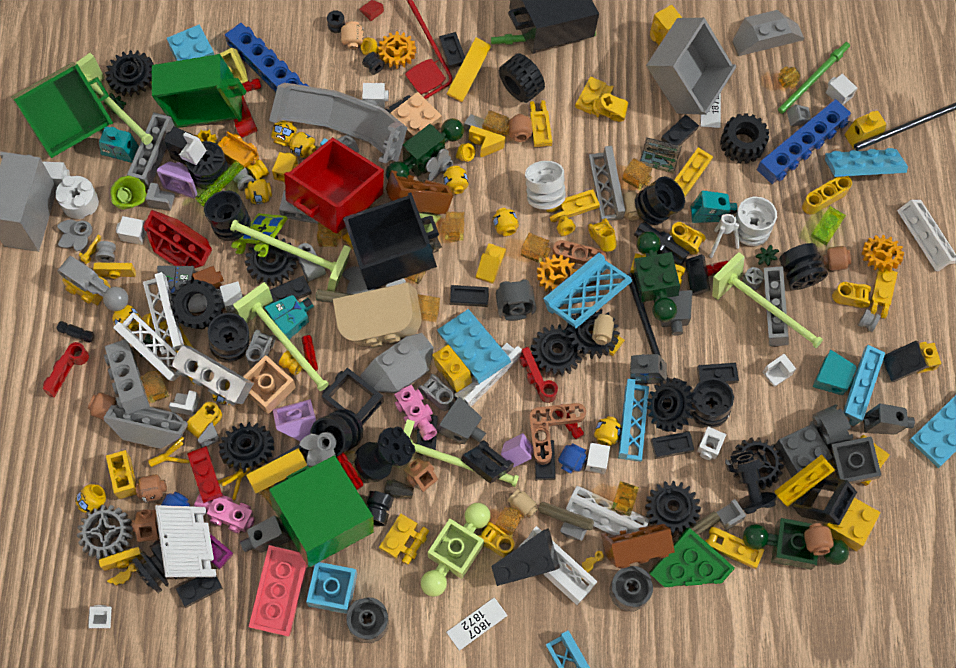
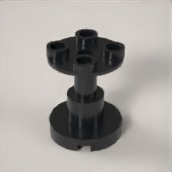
(376, 459)
(747, 464)

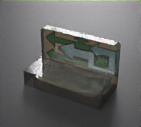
(660, 155)

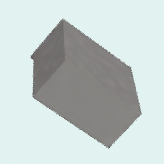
(691, 66)
(24, 201)

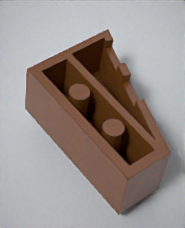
(428, 195)
(638, 545)

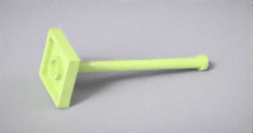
(91, 70)
(336, 268)
(730, 276)
(253, 305)
(448, 458)

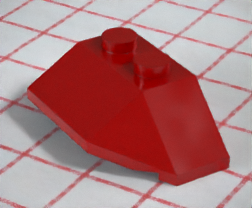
(176, 241)

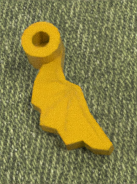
(92, 248)
(589, 563)
(122, 577)

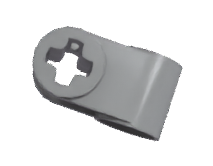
(309, 268)
(260, 345)
(435, 390)

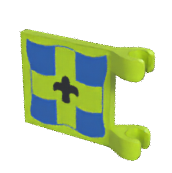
(263, 223)

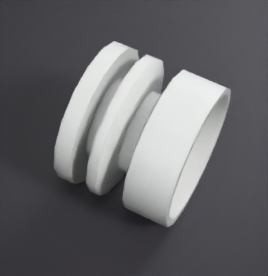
(545, 184)
(756, 220)

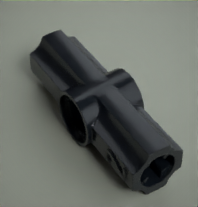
(667, 243)

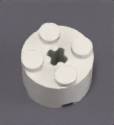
(77, 197)

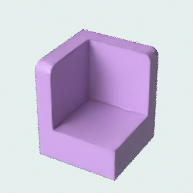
(517, 450)

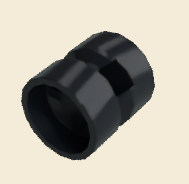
(378, 504)

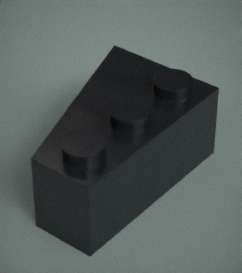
(528, 560)

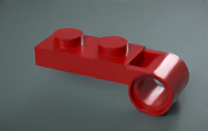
(246, 125)
(63, 366)
(535, 378)
(204, 474)

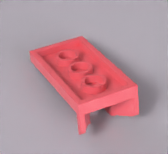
(278, 591)

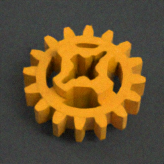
(397, 49)
(882, 253)
(552, 268)

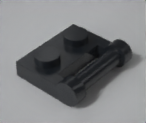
(485, 466)

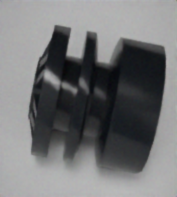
(209, 171)
(659, 200)
(222, 210)
(803, 266)
(227, 327)
(719, 396)
(344, 426)
(152, 569)

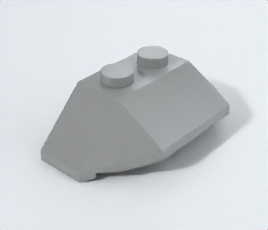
(766, 32)
(400, 364)
(147, 426)

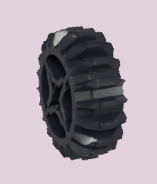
(773, 470)

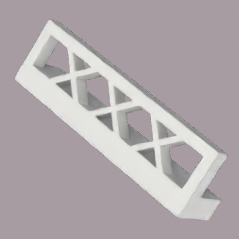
(927, 234)
(173, 325)
(144, 348)
(475, 391)
(604, 517)
(566, 580)

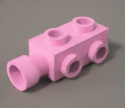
(411, 402)
(227, 515)

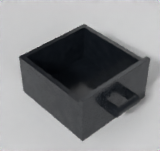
(553, 21)
(391, 241)

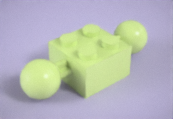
(455, 549)

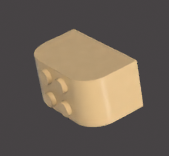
(379, 315)

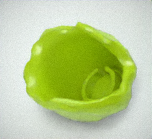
(127, 192)

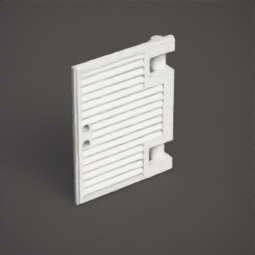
(186, 541)

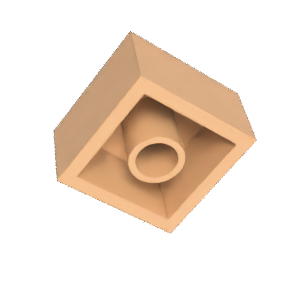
(417, 114)
(270, 384)

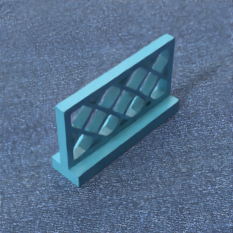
(578, 283)

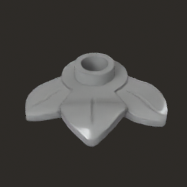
(438, 164)
(72, 236)
(356, 283)
(317, 449)

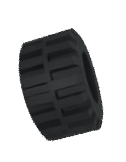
(521, 78)
(747, 126)
(182, 298)

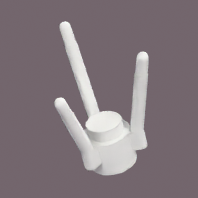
(726, 226)

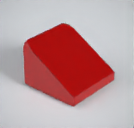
(372, 9)

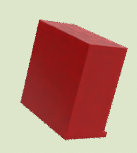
(334, 184)

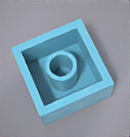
(190, 44)
(332, 587)

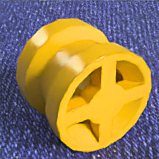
(258, 170)

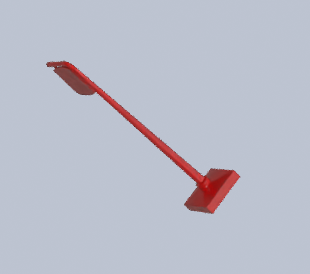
(426, 74)

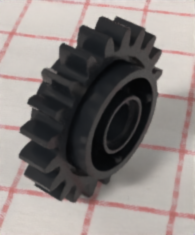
(119, 73)
(272, 271)
(583, 339)
(553, 361)
(669, 416)
(234, 451)
(675, 496)

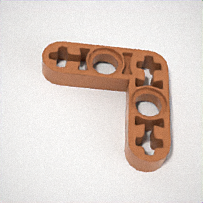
(574, 246)
(543, 425)

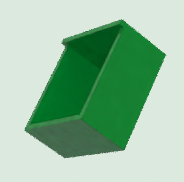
(197, 91)
(63, 108)
(321, 510)

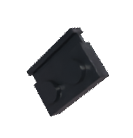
(905, 361)

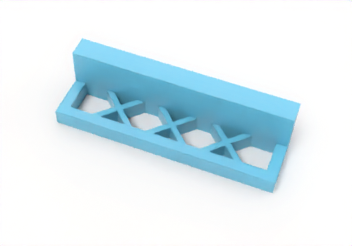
(863, 384)
(626, 421)
(571, 648)

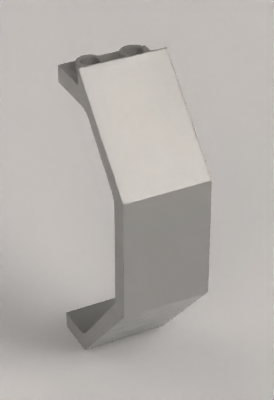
(342, 114)

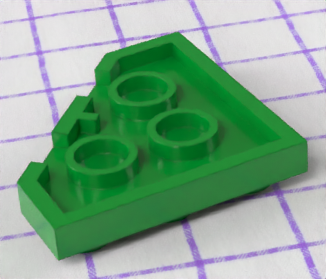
(691, 563)

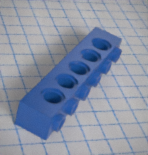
(248, 52)
(833, 112)

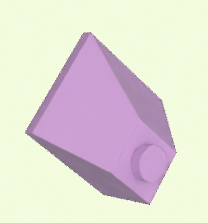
(177, 179)
(295, 419)

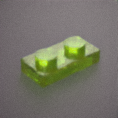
(828, 225)

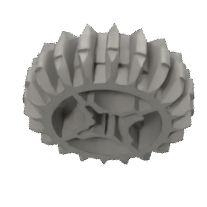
(90, 532)

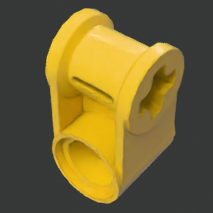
(611, 107)
(603, 235)
(687, 237)
(856, 294)
(202, 419)
(494, 537)

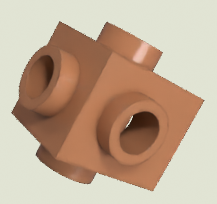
(420, 474)
(146, 525)

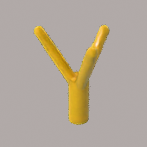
(165, 456)
(238, 475)

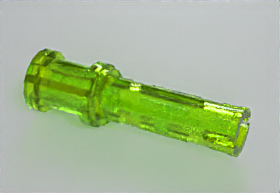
(220, 183)

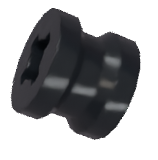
(335, 26)
(373, 63)

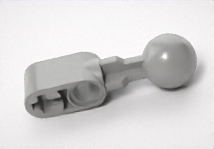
(86, 279)

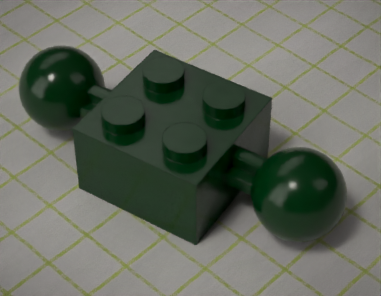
(424, 146)
(656, 277)
(790, 545)

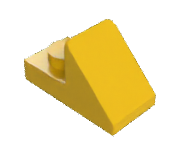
(490, 141)
(490, 263)

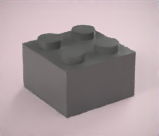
(801, 449)
(855, 460)

